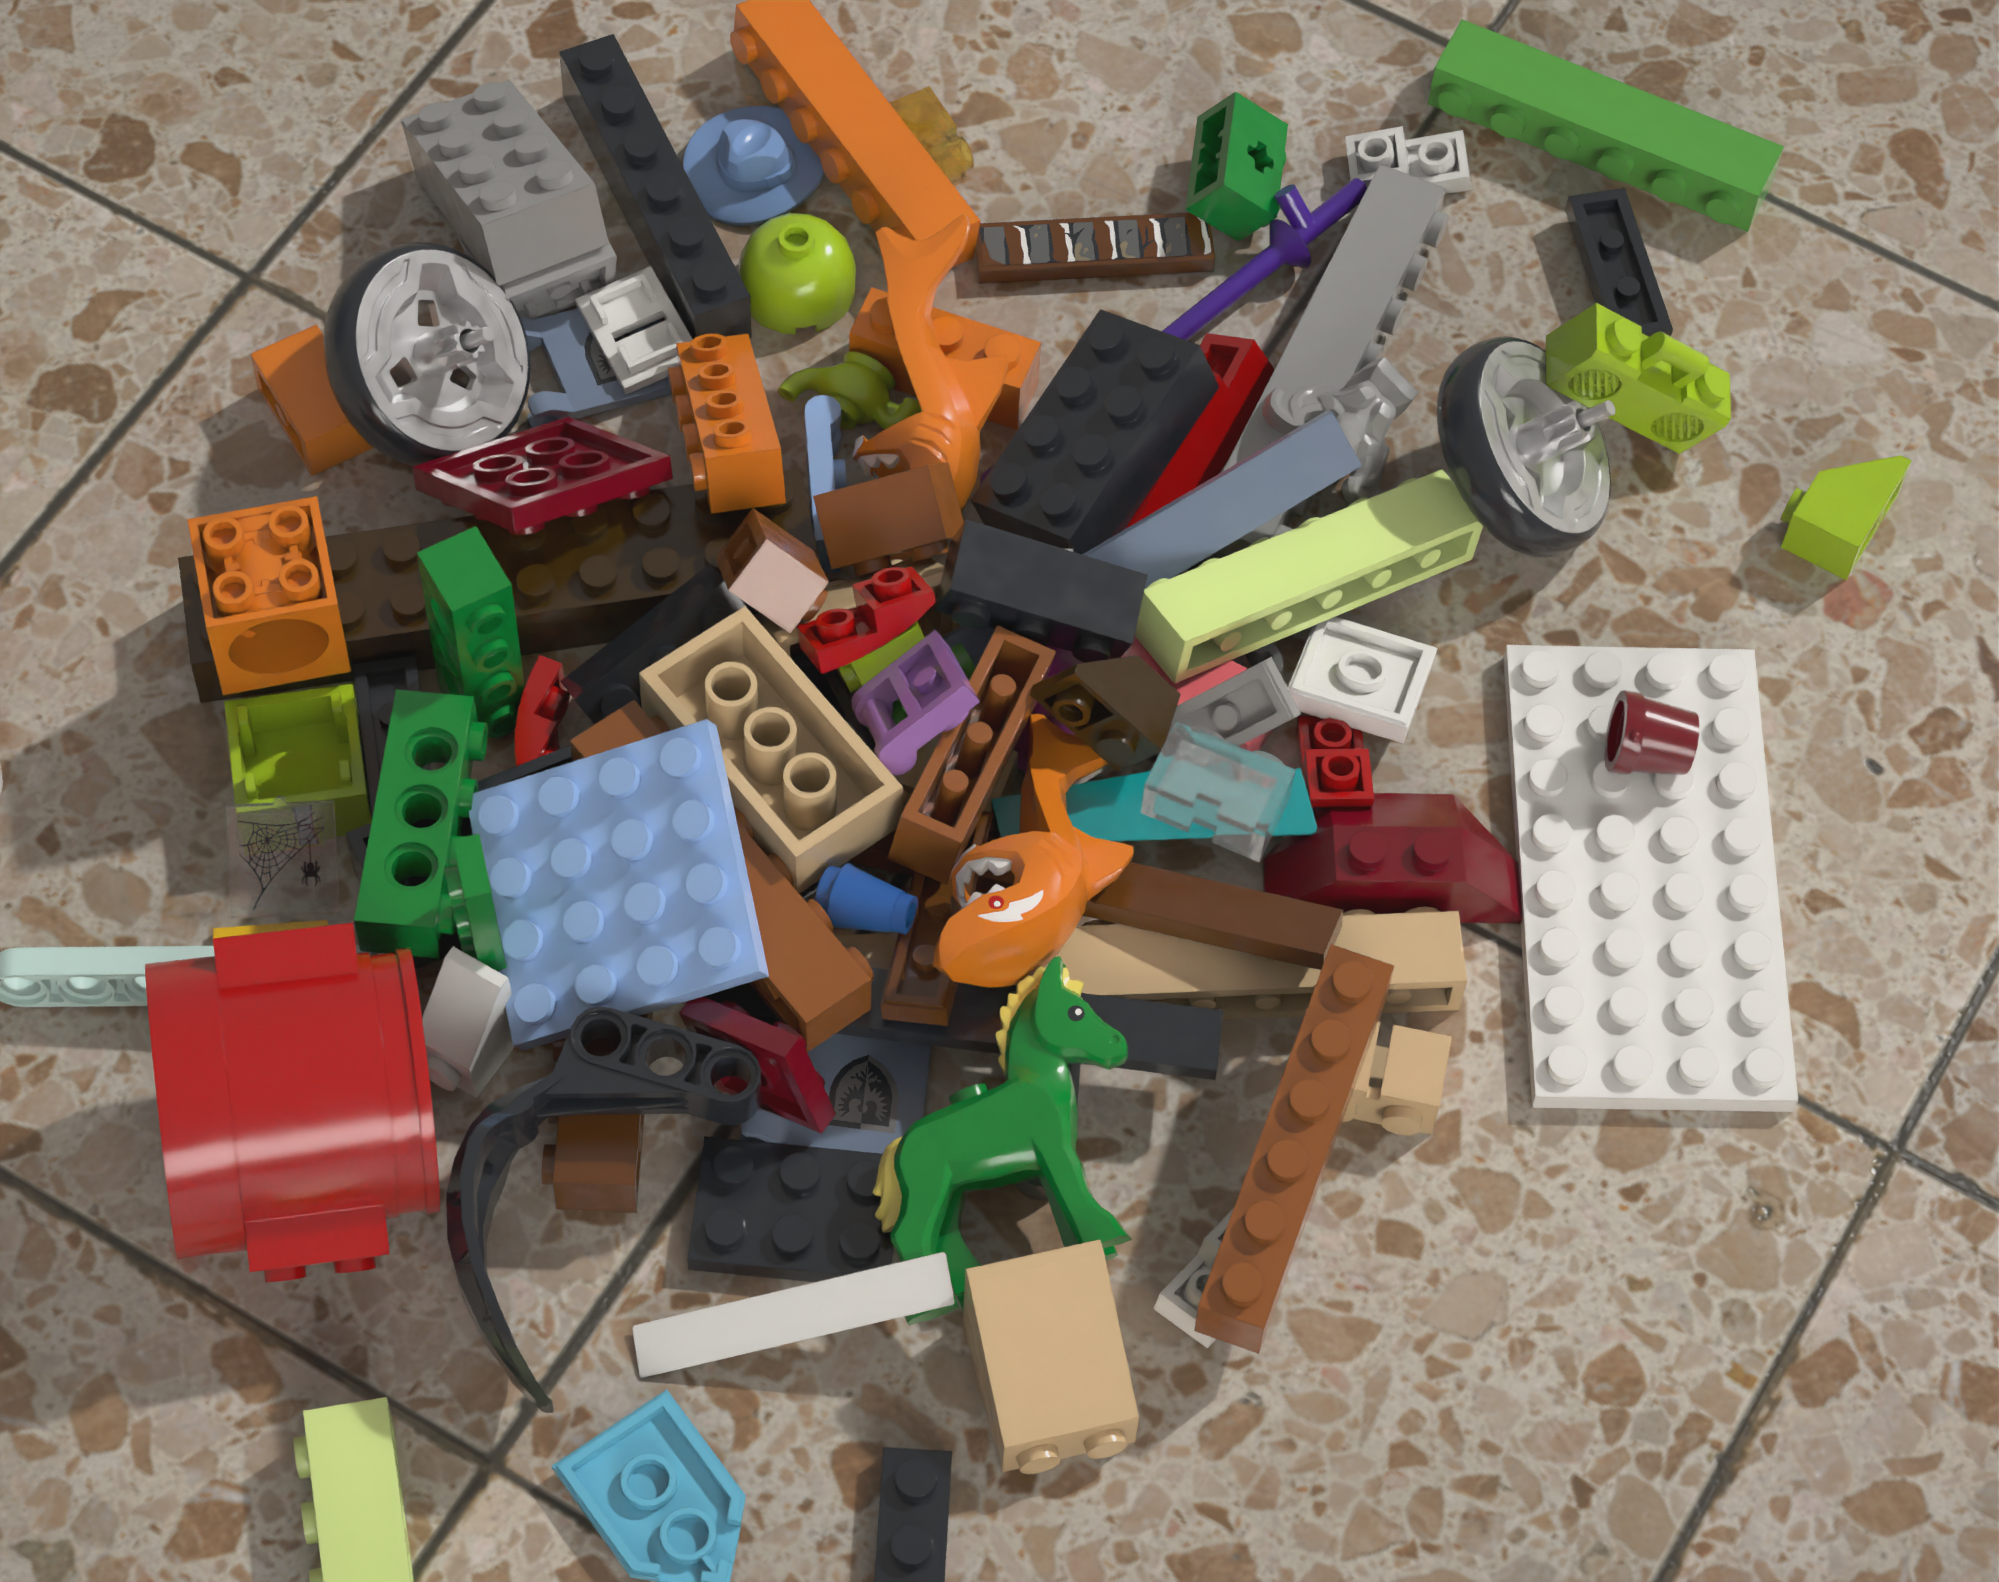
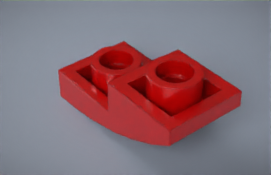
(882, 611)
(540, 711)
(1334, 763)

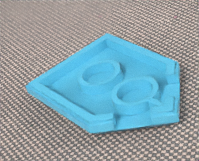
(658, 1496)

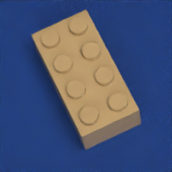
(786, 750)

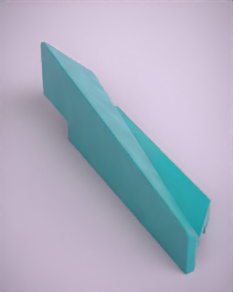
(1113, 805)

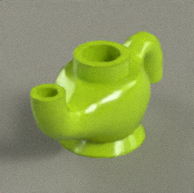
(858, 386)

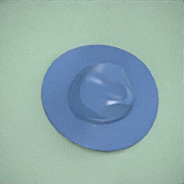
(750, 166)

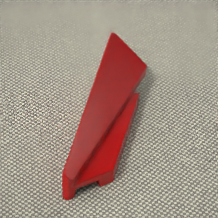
(1242, 378)

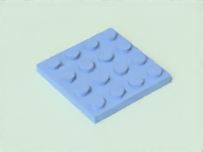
(619, 883)

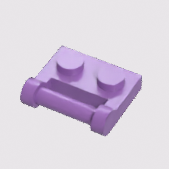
(931, 692)

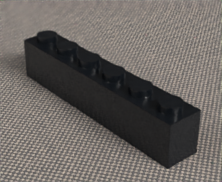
(653, 189)

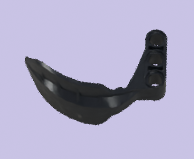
(579, 1087)

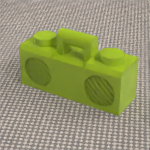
(1652, 381)

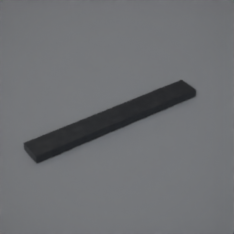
(1158, 1034)

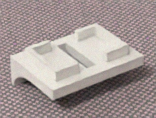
(626, 307)

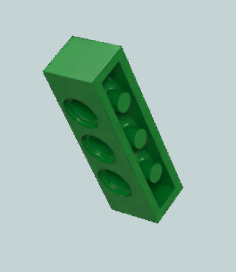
(473, 627)
(420, 732)

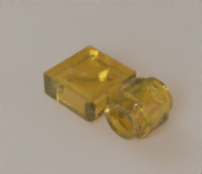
(935, 132)

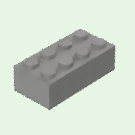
(504, 181)

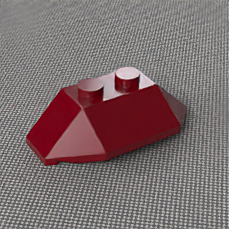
(1399, 858)

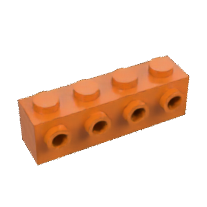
(726, 423)

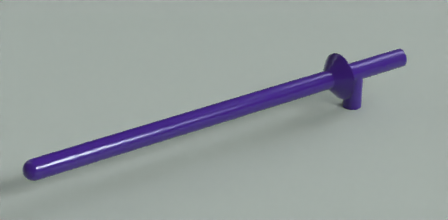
(1286, 247)

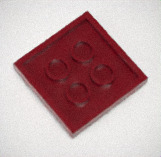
(543, 474)

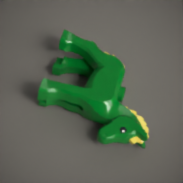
(1005, 1134)

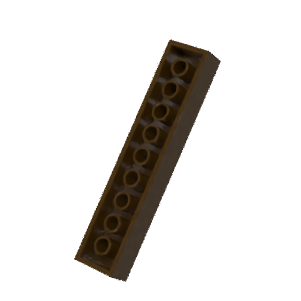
(570, 581)

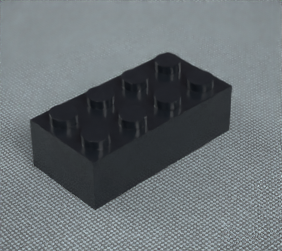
(1098, 436)

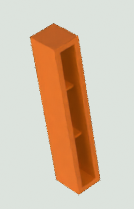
(847, 121)

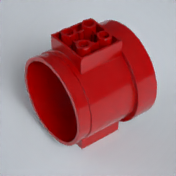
(292, 1099)

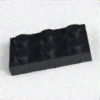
(786, 1211)

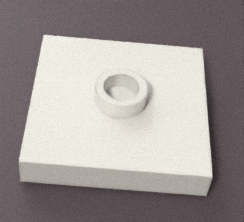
(1362, 677)

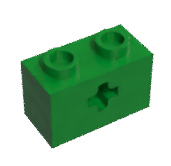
(1236, 166)

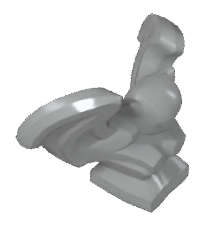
(1363, 411)

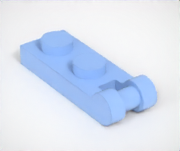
(823, 472)

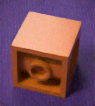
(268, 595)

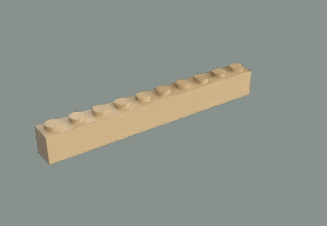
(1179, 971)

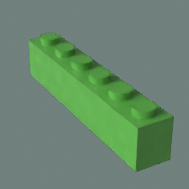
(1604, 125)

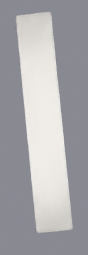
(793, 1315)

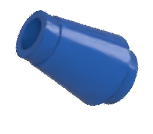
(864, 902)

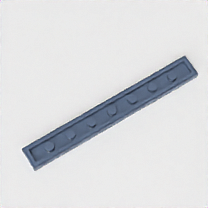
(1218, 510)

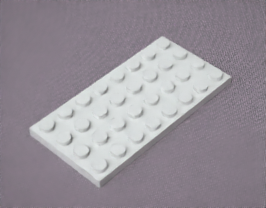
(1647, 891)

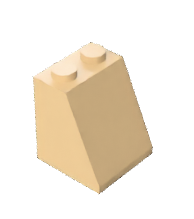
(1050, 1357)

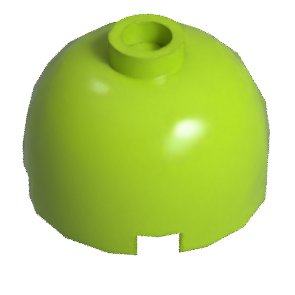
(798, 273)

